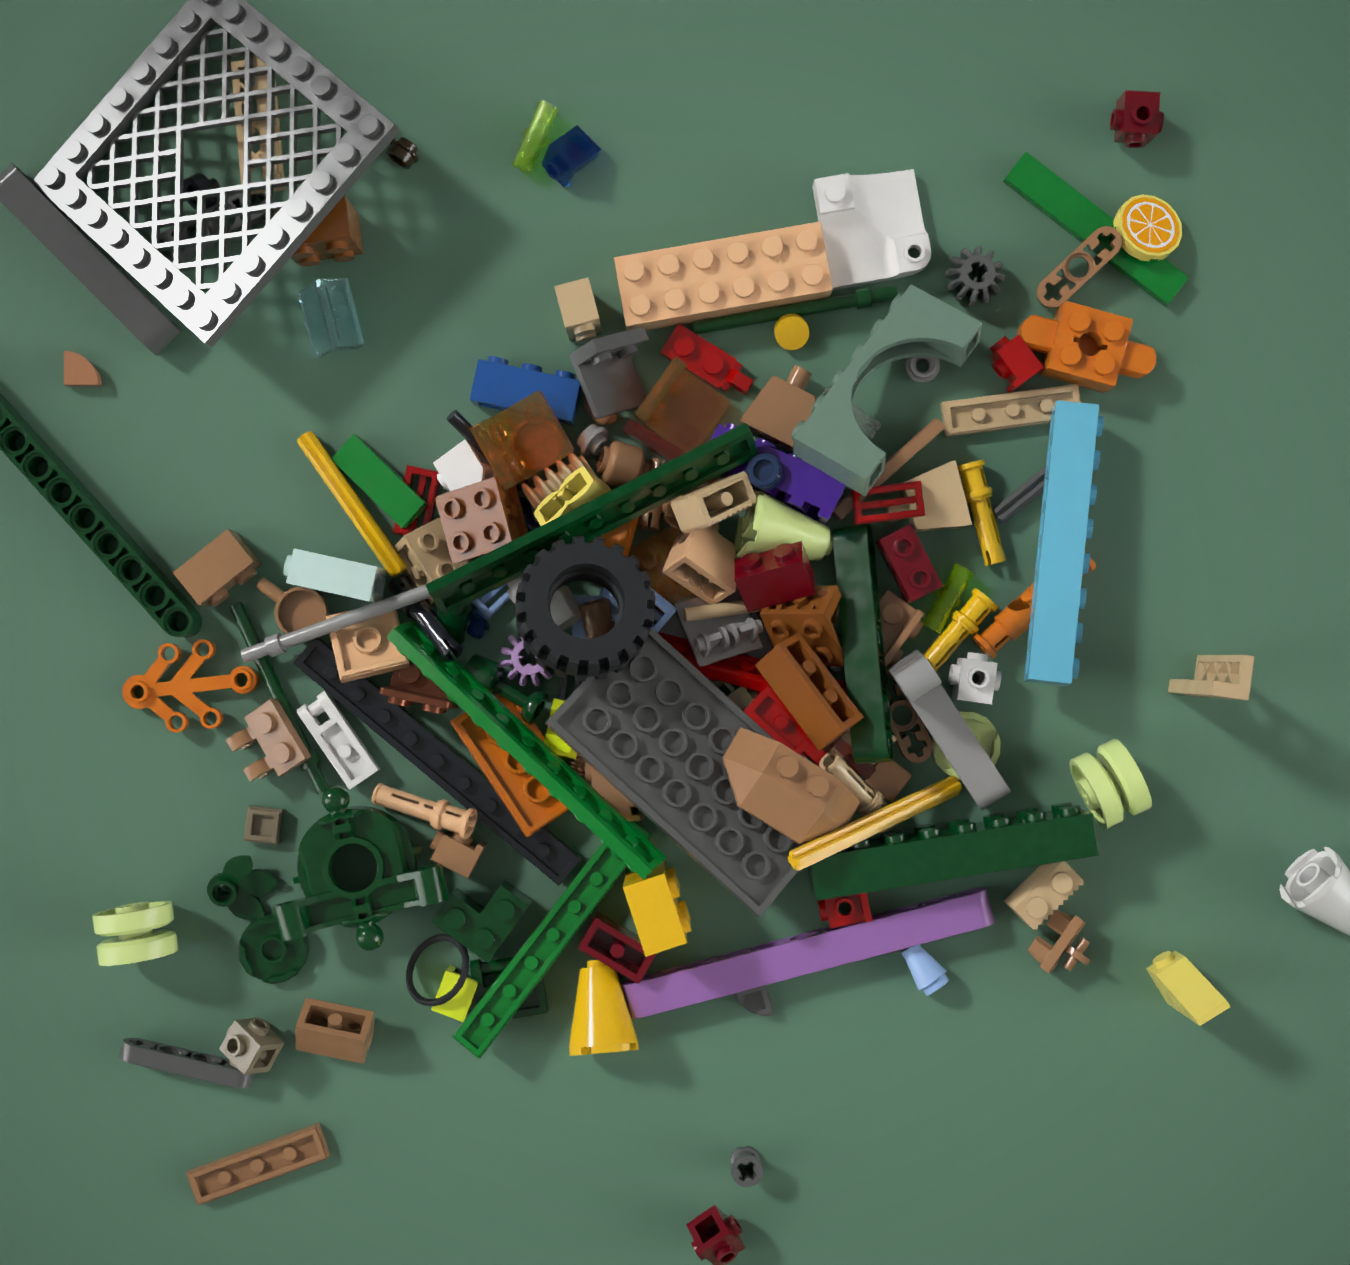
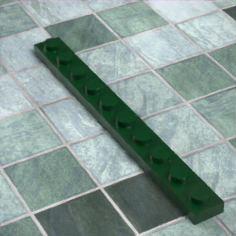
(595, 517)

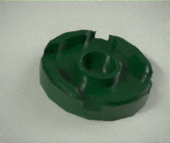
(266, 956)

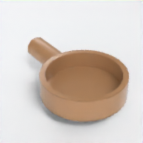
(296, 606)

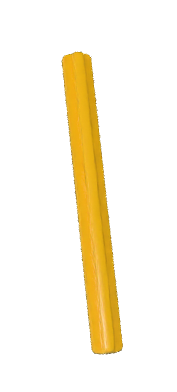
(873, 823)

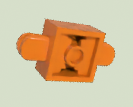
(1087, 347)

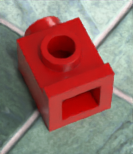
(1014, 361)
(858, 911)

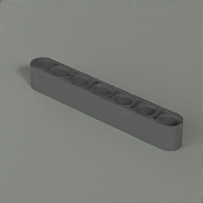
(86, 261)

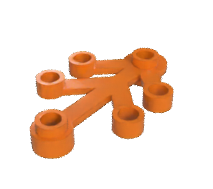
(183, 687)

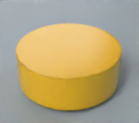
(791, 331)

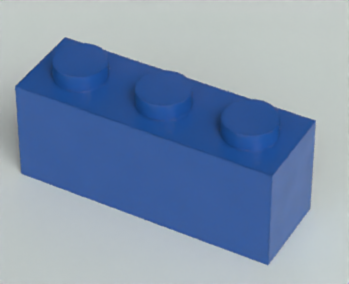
(502, 385)

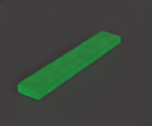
(1082, 218)

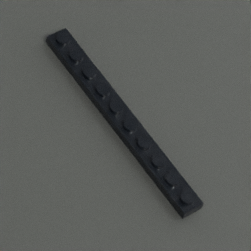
(435, 761)

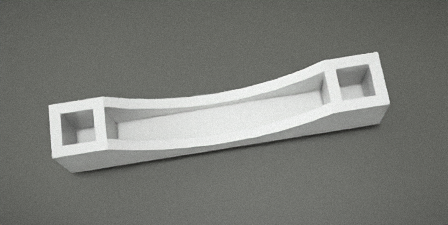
(467, 466)

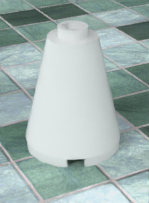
(1320, 888)

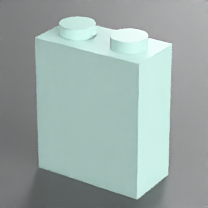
(335, 575)

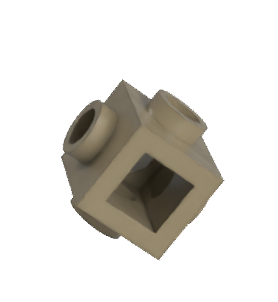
(251, 1045)

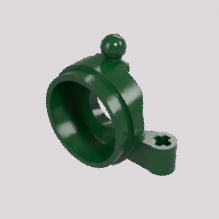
(394, 887)

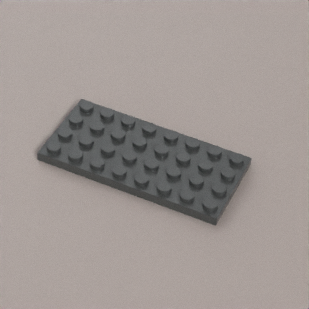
(661, 744)

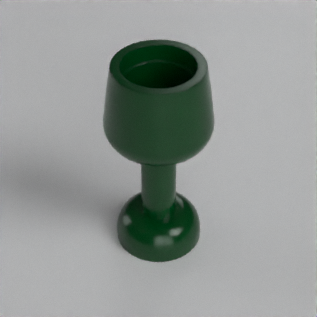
(491, 676)

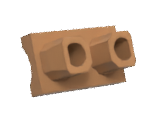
(1051, 955)

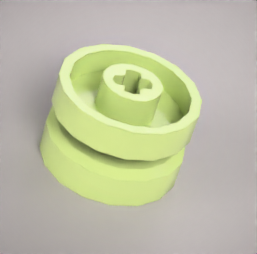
(1110, 783)
(135, 933)

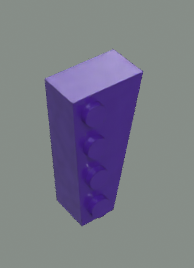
(802, 484)

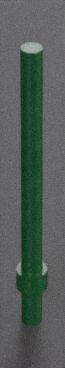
(860, 299)
(276, 691)

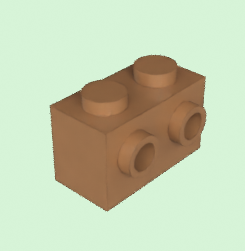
(334, 1030)

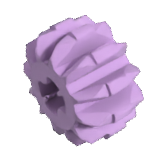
(519, 667)

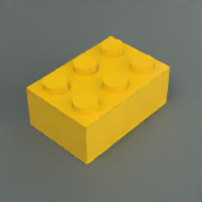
(656, 910)

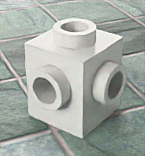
(987, 678)

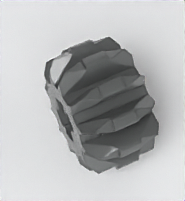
(978, 263)

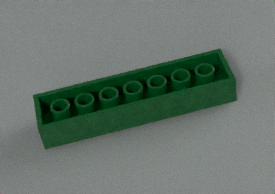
(957, 851)

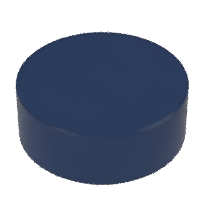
(764, 471)

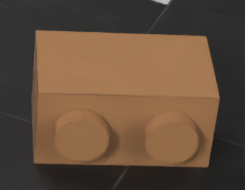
(217, 569)

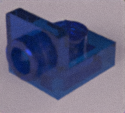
(569, 155)

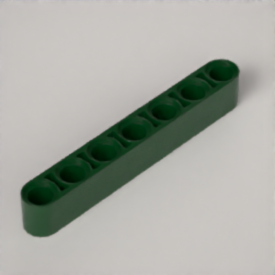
(863, 643)

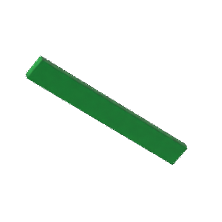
(542, 949)

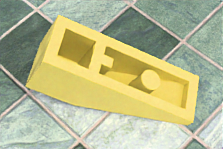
(1186, 987)

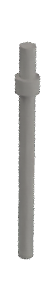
(278, 643)

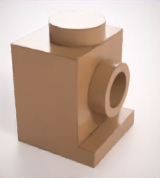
(456, 853)

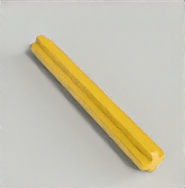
(351, 504)

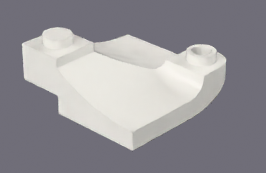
(871, 227)

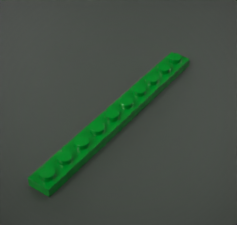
(529, 750)

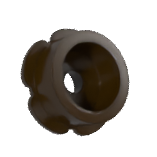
(402, 152)

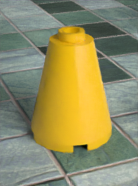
(600, 1014)

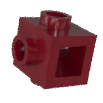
(1137, 118)
(716, 1236)

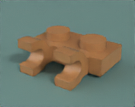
(276, 737)

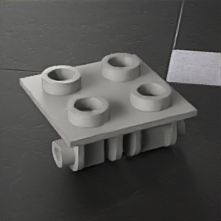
(721, 636)

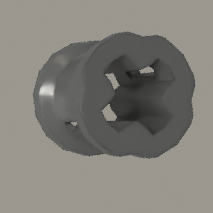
(748, 1176)

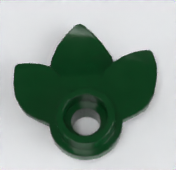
(246, 887)

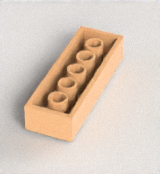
(723, 276)

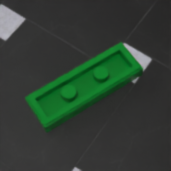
(379, 481)

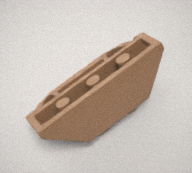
(786, 788)

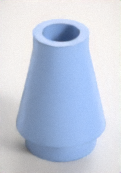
(924, 969)

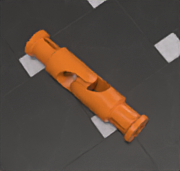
(1009, 622)

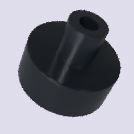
(200, 182)

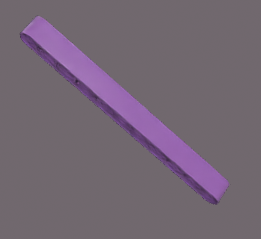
(808, 953)

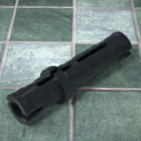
(427, 621)

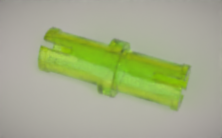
(535, 137)
(948, 598)

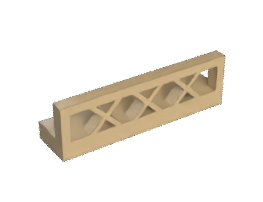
(259, 126)
(1218, 678)

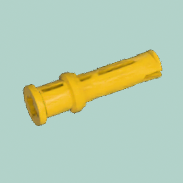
(977, 495)
(963, 623)

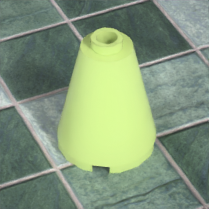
(776, 523)

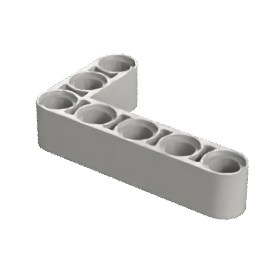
(949, 729)

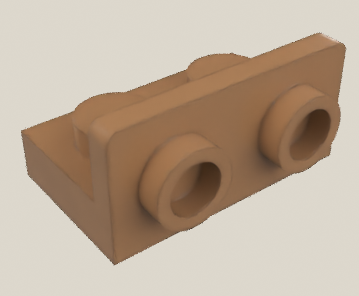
(898, 623)

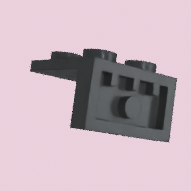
(609, 373)

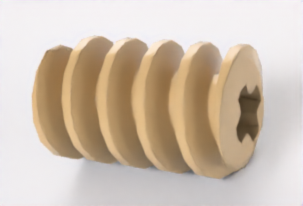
(554, 480)

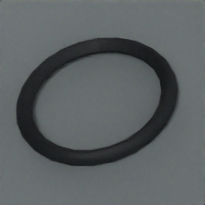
(410, 967)

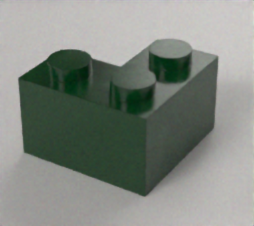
(482, 927)

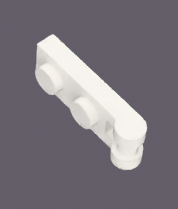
(338, 740)

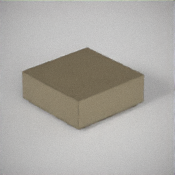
(263, 824)

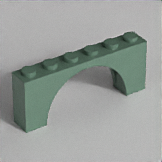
(913, 328)

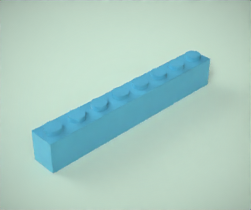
(1062, 544)

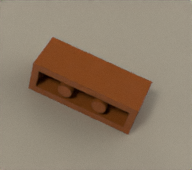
(808, 691)

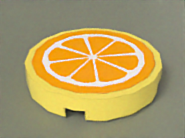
(1148, 227)

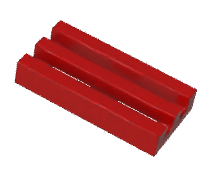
(433, 492)
(918, 499)

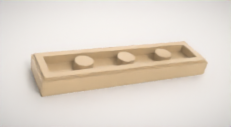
(1004, 410)

